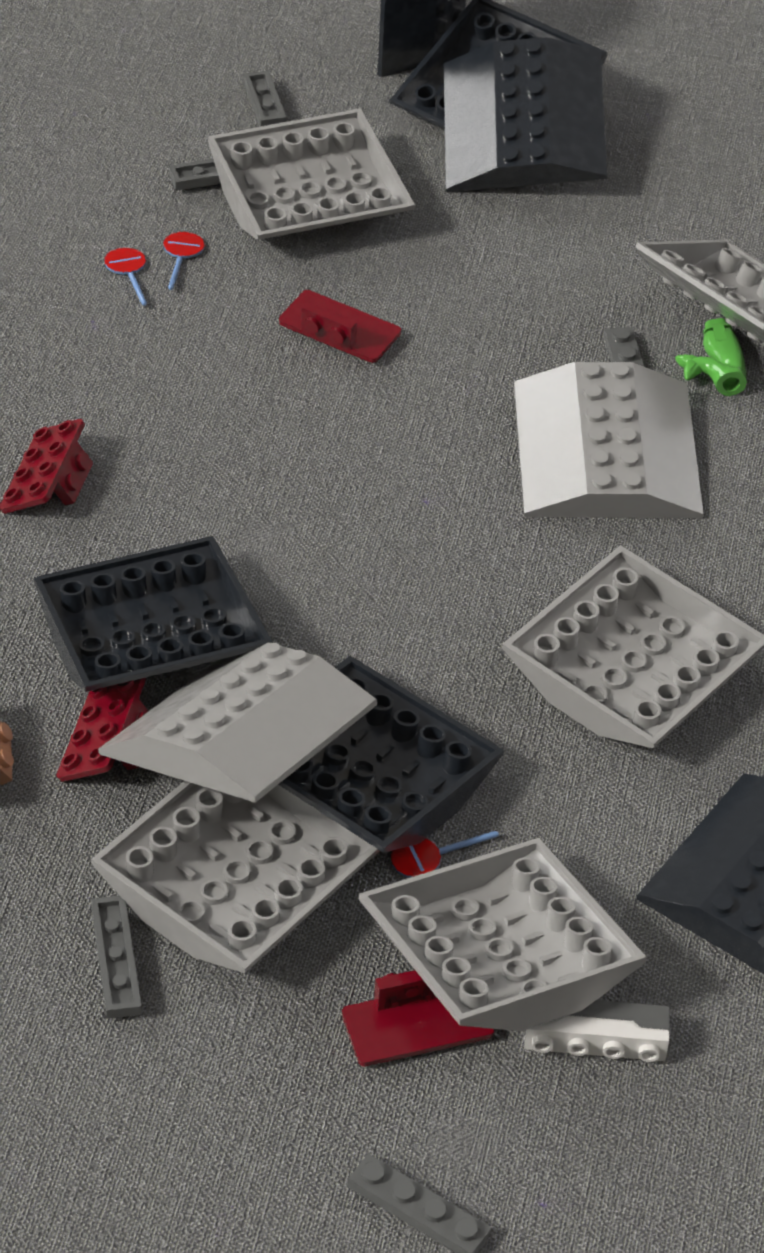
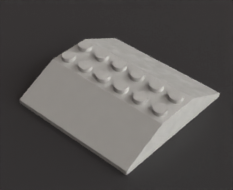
(307, 174)
(715, 274)
(606, 443)
(631, 650)
(245, 721)
(229, 871)
(506, 937)

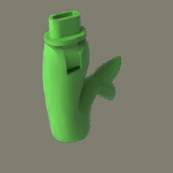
(725, 359)

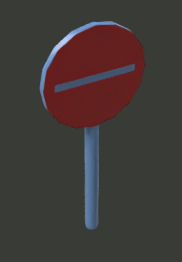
(182, 246)
(127, 262)
(427, 856)

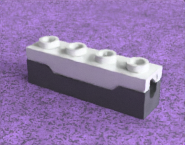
(606, 1030)

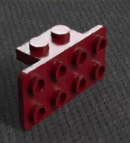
(340, 326)
(49, 465)
(102, 718)
(404, 1022)

